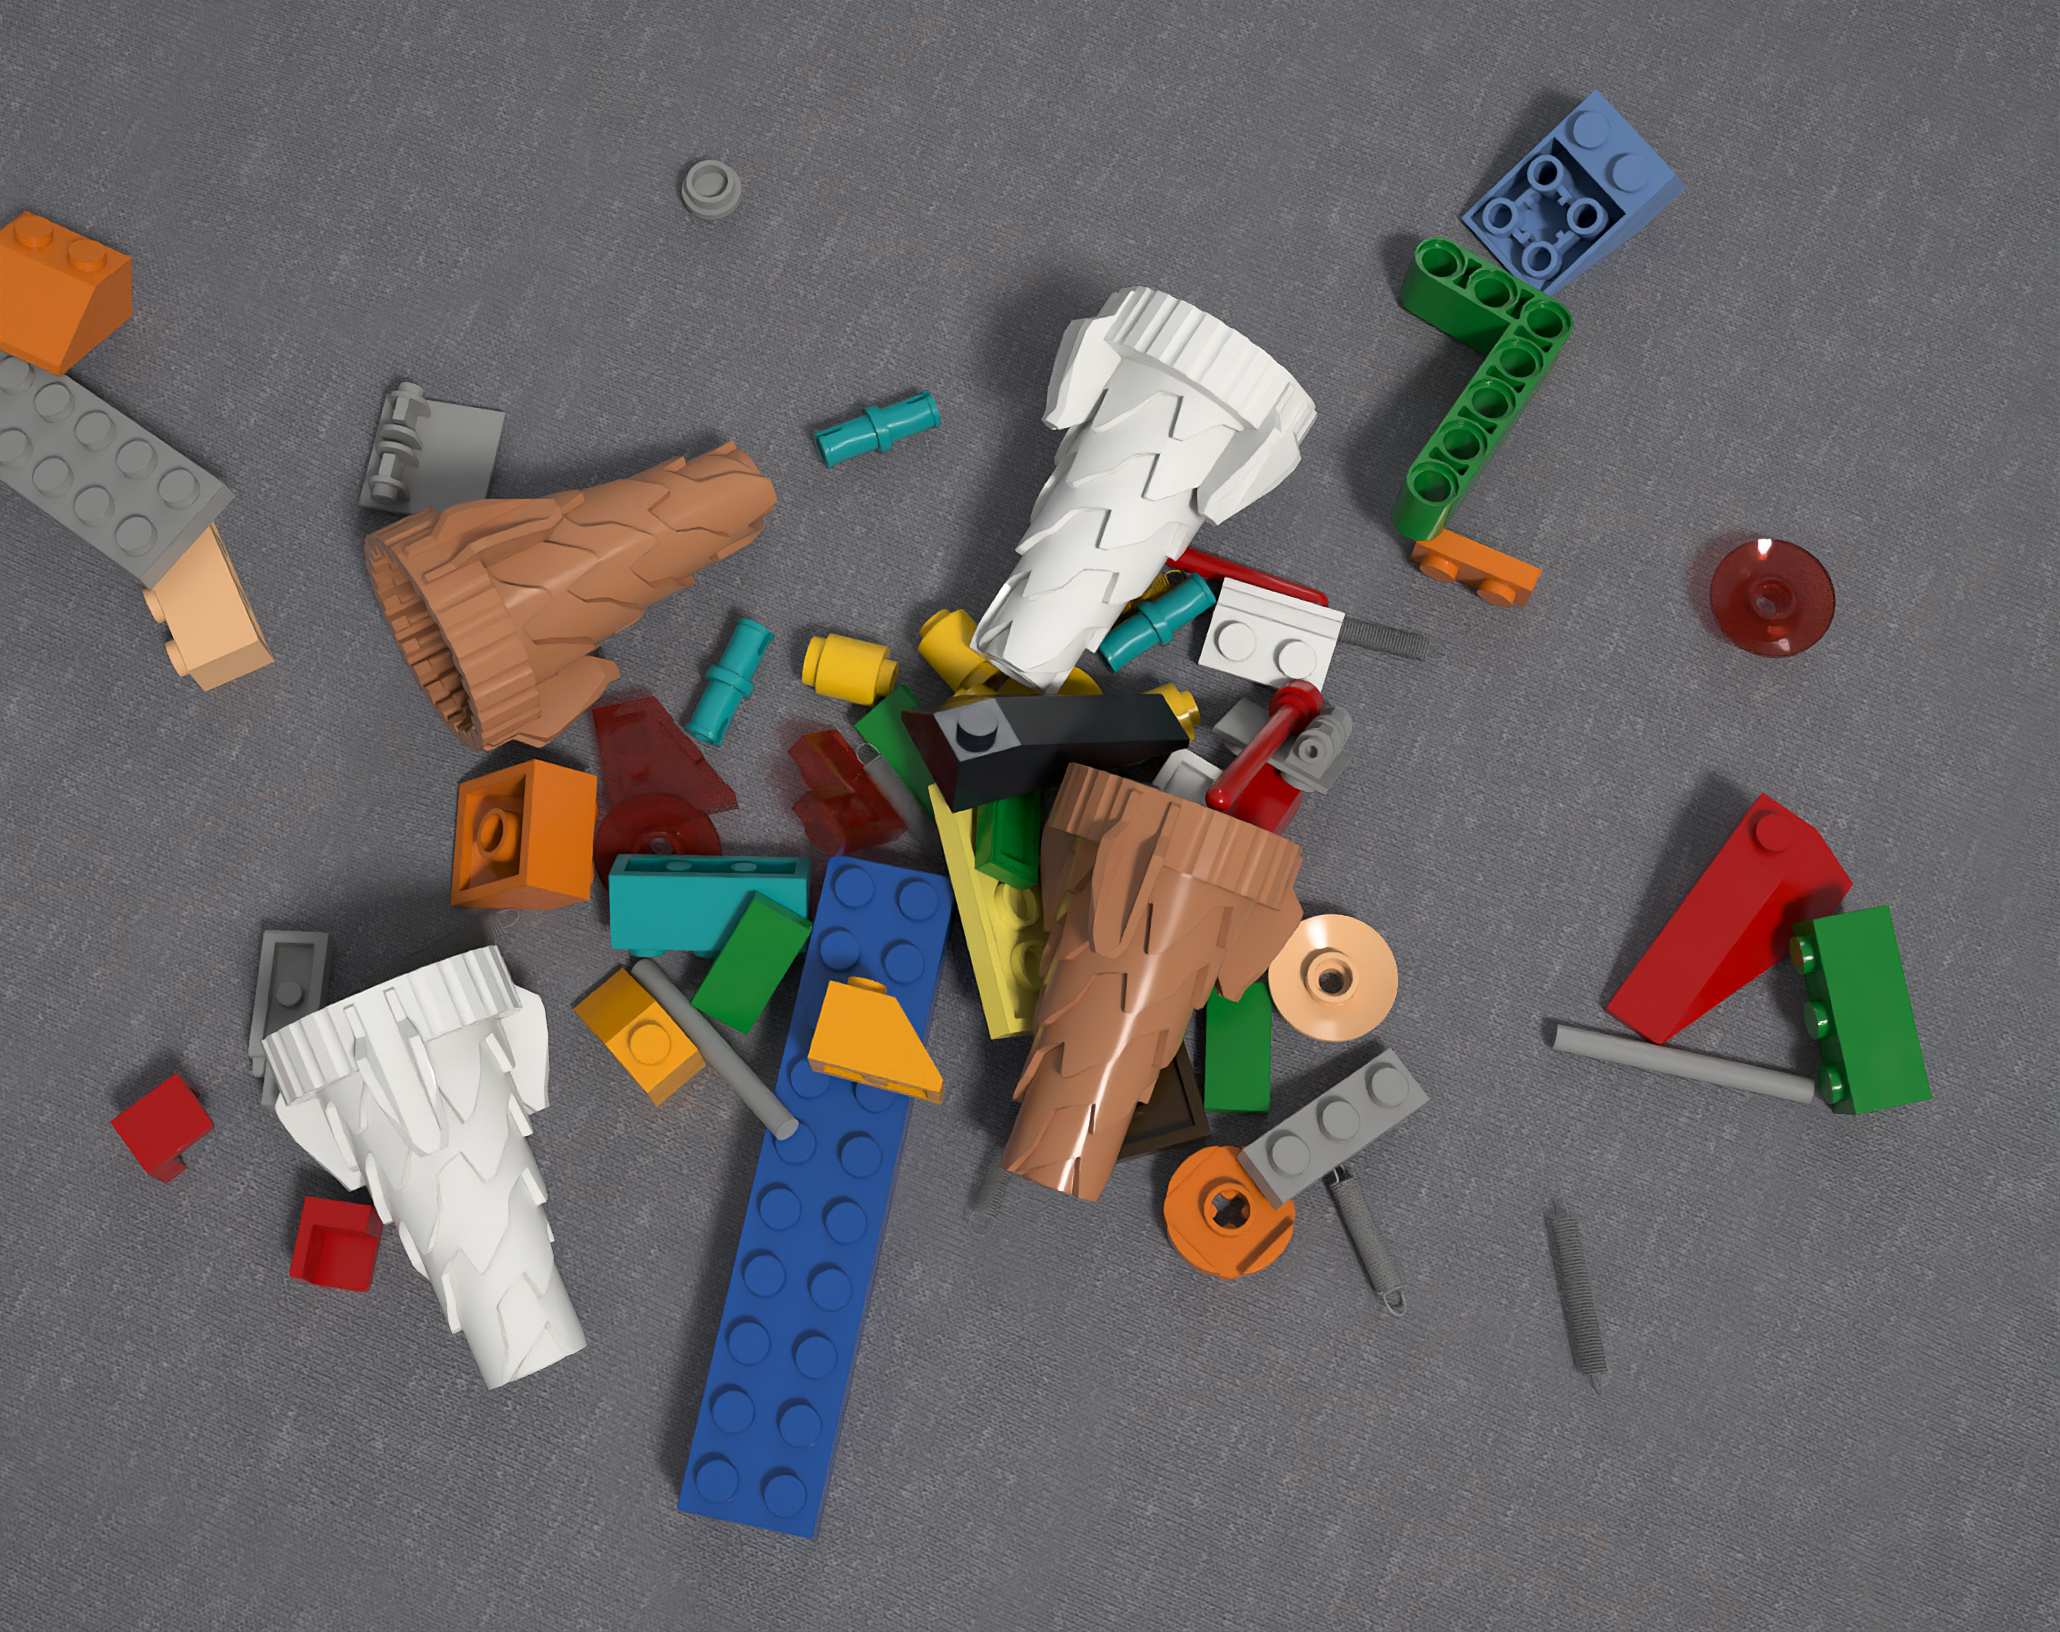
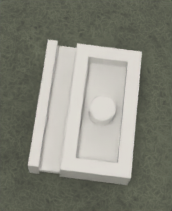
(1269, 636)

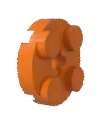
(1203, 1243)

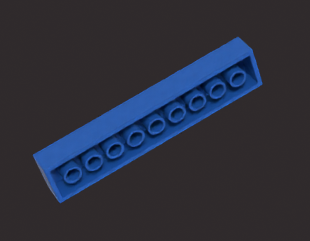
(815, 1220)

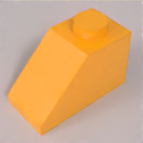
(640, 1036)
(871, 1042)

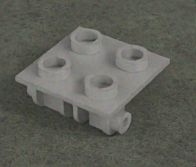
(430, 453)
(1305, 760)

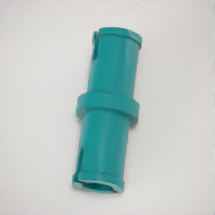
(877, 429)
(1155, 622)
(729, 682)

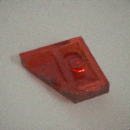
(649, 753)

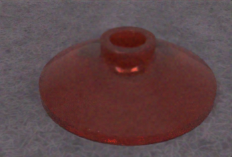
(1786, 577)
(650, 816)

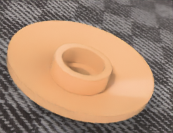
(1353, 954)

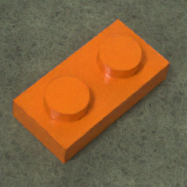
(1496, 575)

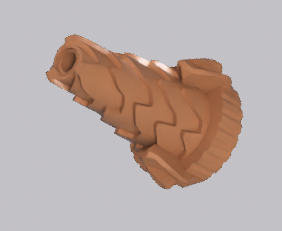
(518, 593)
(1143, 919)

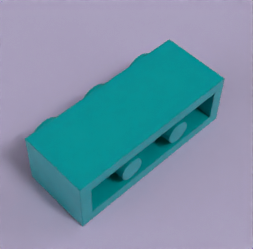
(697, 899)

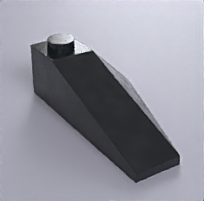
(1022, 743)

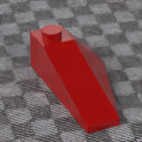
(1731, 921)

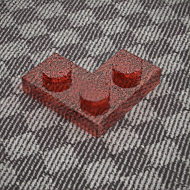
(845, 806)

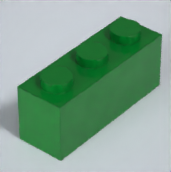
(1859, 1011)

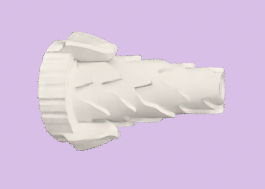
(1165, 431)
(429, 1107)

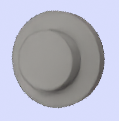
(711, 190)

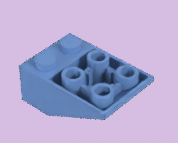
(1574, 197)

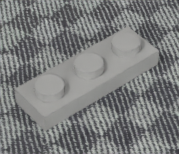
(1332, 1128)

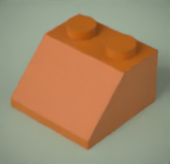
(58, 293)
(525, 838)

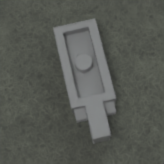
(289, 987)

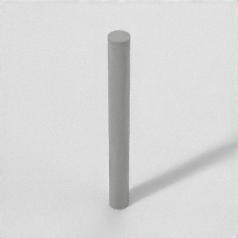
(716, 1050)
(1683, 1063)

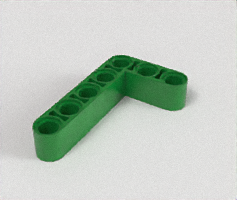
(1522, 338)

